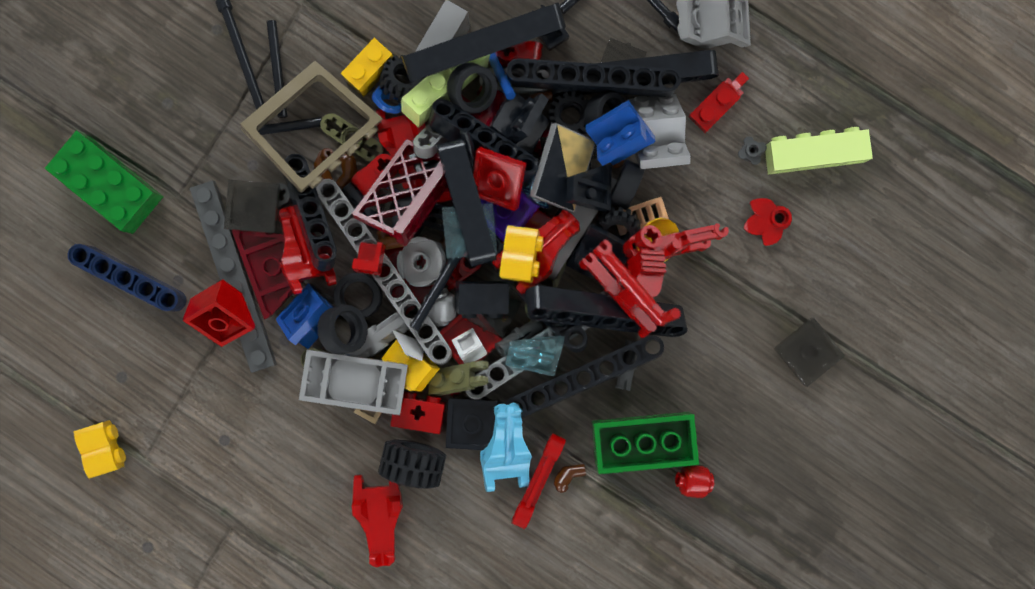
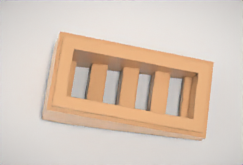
(658, 202)

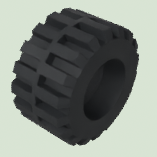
(412, 464)

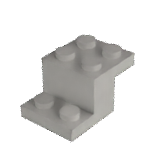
(714, 22)
(668, 124)

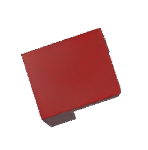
(369, 258)

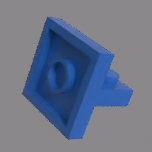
(619, 134)
(302, 315)

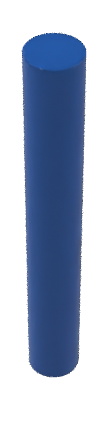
(501, 76)

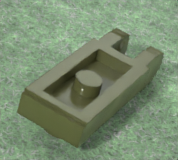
(458, 378)

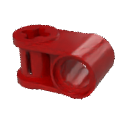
(524, 50)
(368, 175)
(462, 273)

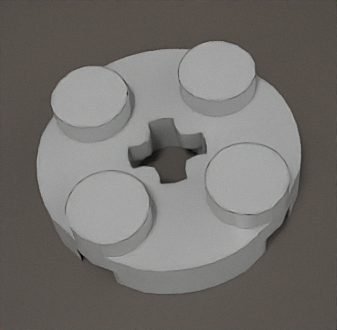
(408, 258)

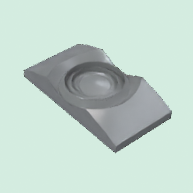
(353, 382)

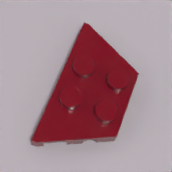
(262, 260)

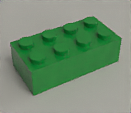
(104, 182)
(645, 442)

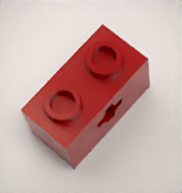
(428, 422)

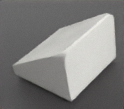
(469, 346)

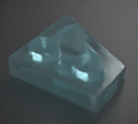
(536, 354)

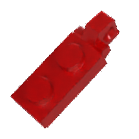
(718, 102)

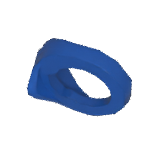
(378, 97)

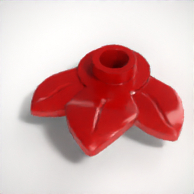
(764, 221)

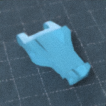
(507, 451)

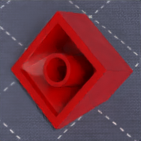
(219, 313)

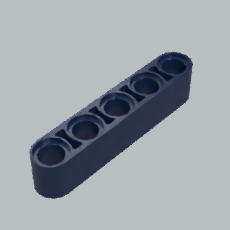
(116, 277)

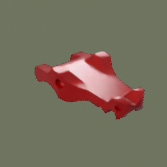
(392, 135)
(556, 235)
(296, 260)
(378, 514)

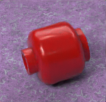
(694, 481)

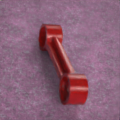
(527, 504)

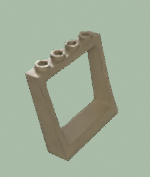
(283, 98)

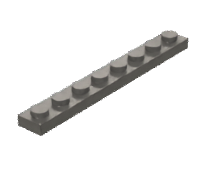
(231, 269)

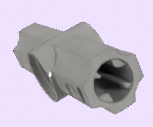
(380, 336)

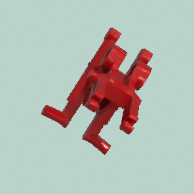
(646, 270)

